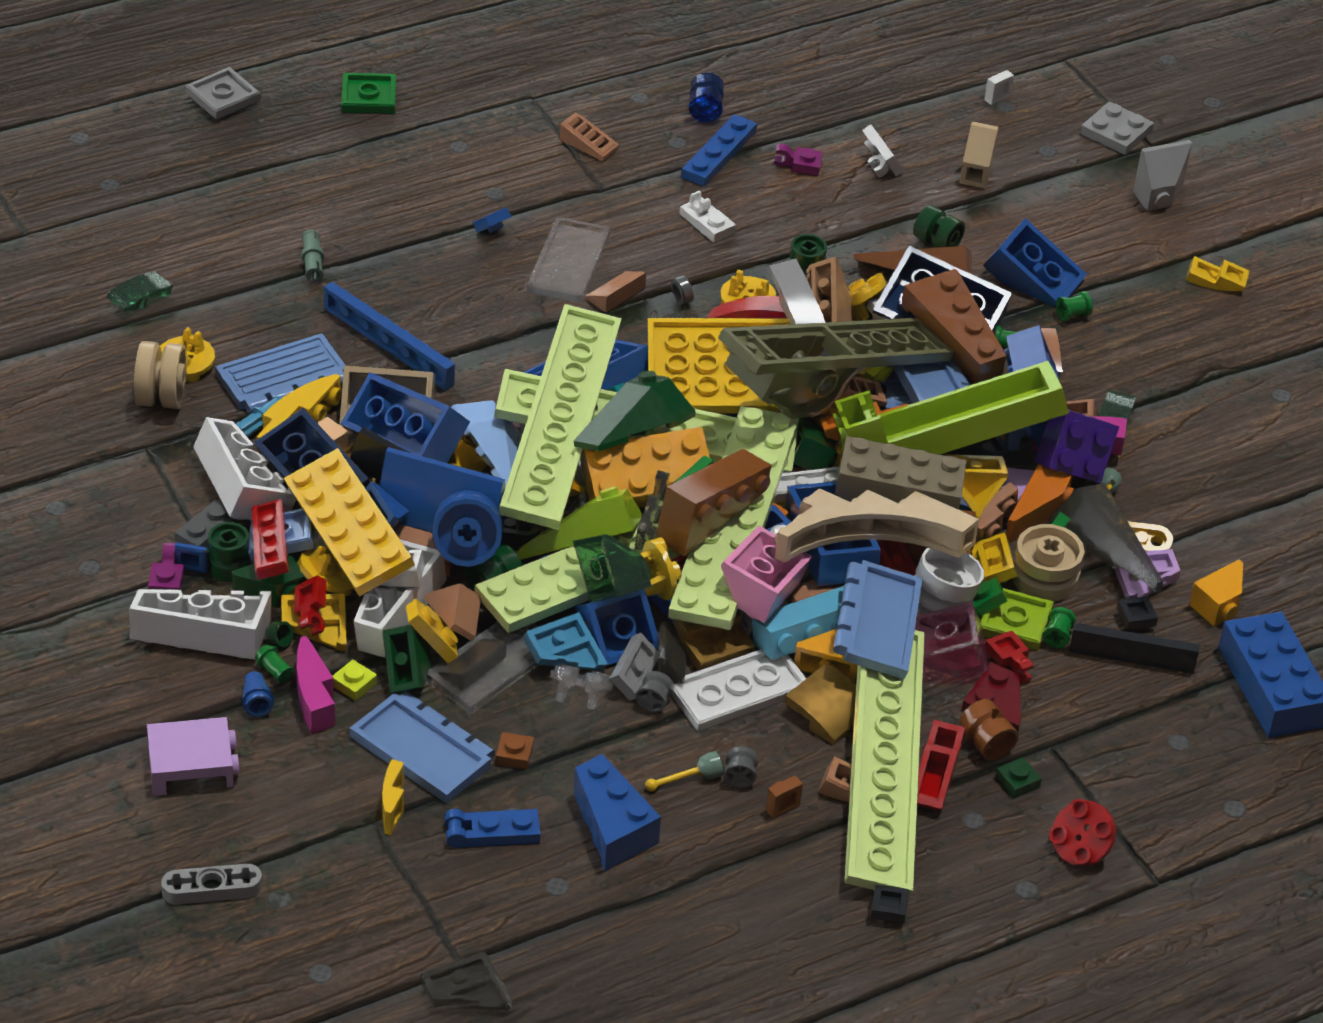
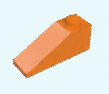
(1039, 500)

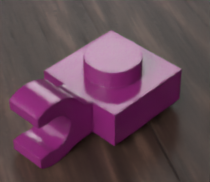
(802, 160)
(166, 574)

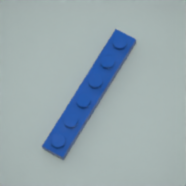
(388, 335)

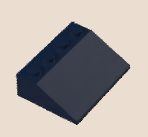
(919, 265)

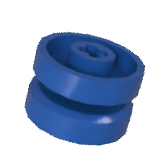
(463, 546)

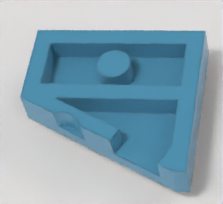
(566, 643)

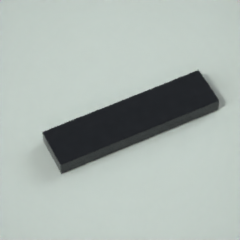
(1134, 648)

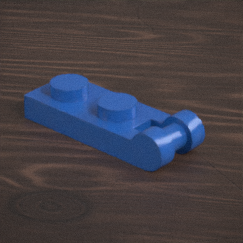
(492, 827)

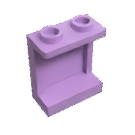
(191, 751)

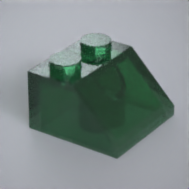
(610, 567)

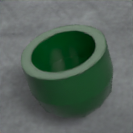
(281, 630)

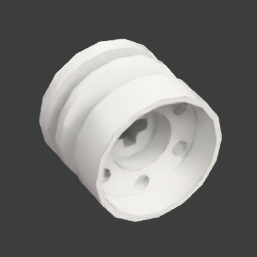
(947, 580)

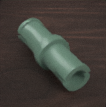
(312, 255)

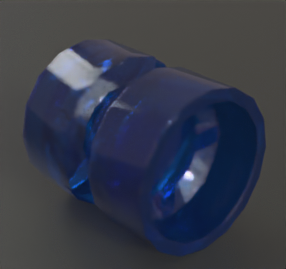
(706, 97)

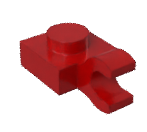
(308, 600)
(1012, 652)

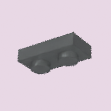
(196, 530)

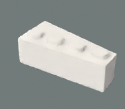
(237, 470)
(386, 605)
(201, 620)

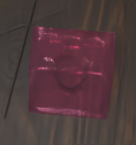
(954, 640)

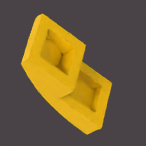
(1225, 278)
(393, 796)

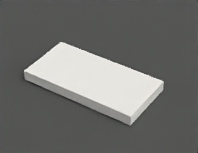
(736, 688)

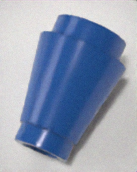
(257, 696)

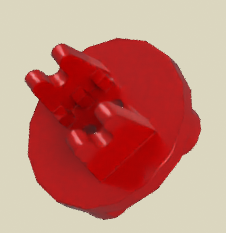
(1072, 823)

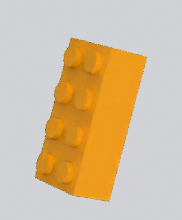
(637, 462)

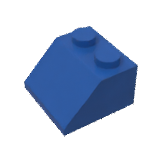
(617, 620)

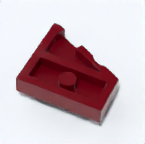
(1002, 688)

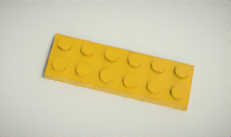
(349, 522)

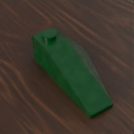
(636, 410)

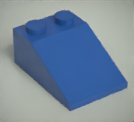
(1034, 265)

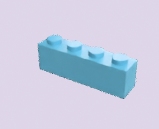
(797, 622)

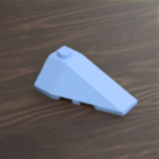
(494, 436)

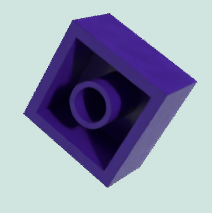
(1077, 445)

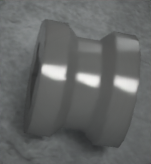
(654, 691)
(741, 767)

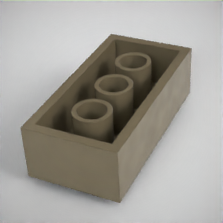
(898, 472)

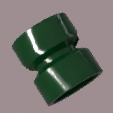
(937, 228)
(808, 250)
(228, 549)
(501, 562)

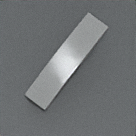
(796, 294)

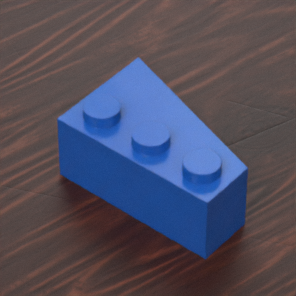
(615, 812)

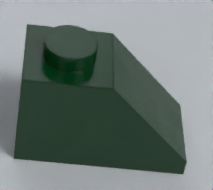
(813, 448)
(283, 584)
(406, 658)

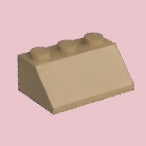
(354, 377)

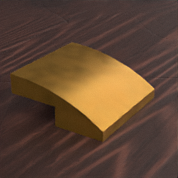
(713, 645)
(826, 701)

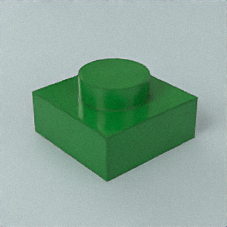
(989, 596)

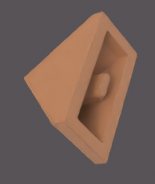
(457, 608)

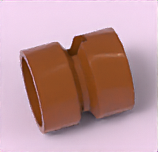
(989, 729)

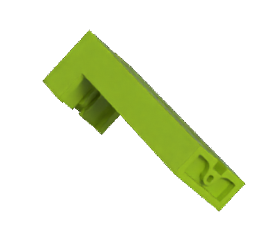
(959, 415)

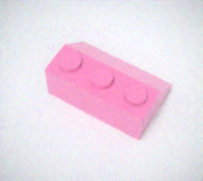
(758, 579)

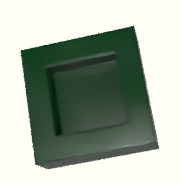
(1018, 777)

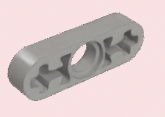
(200, 894)

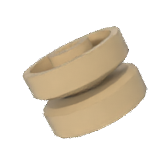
(160, 375)
(1048, 562)

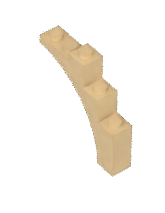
(870, 516)

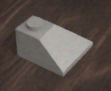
(1161, 174)

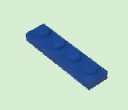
(719, 150)

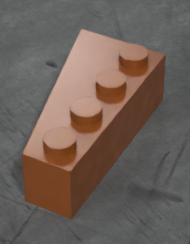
(954, 316)
(710, 498)

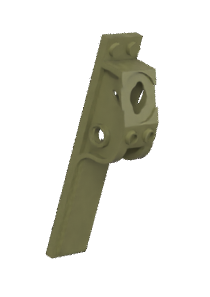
(786, 365)

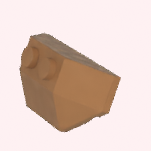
(830, 290)

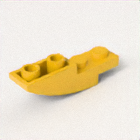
(314, 397)

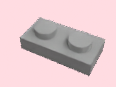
(633, 665)

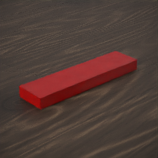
(270, 539)

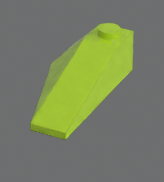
(608, 513)

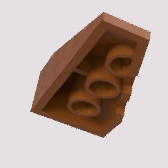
(956, 256)

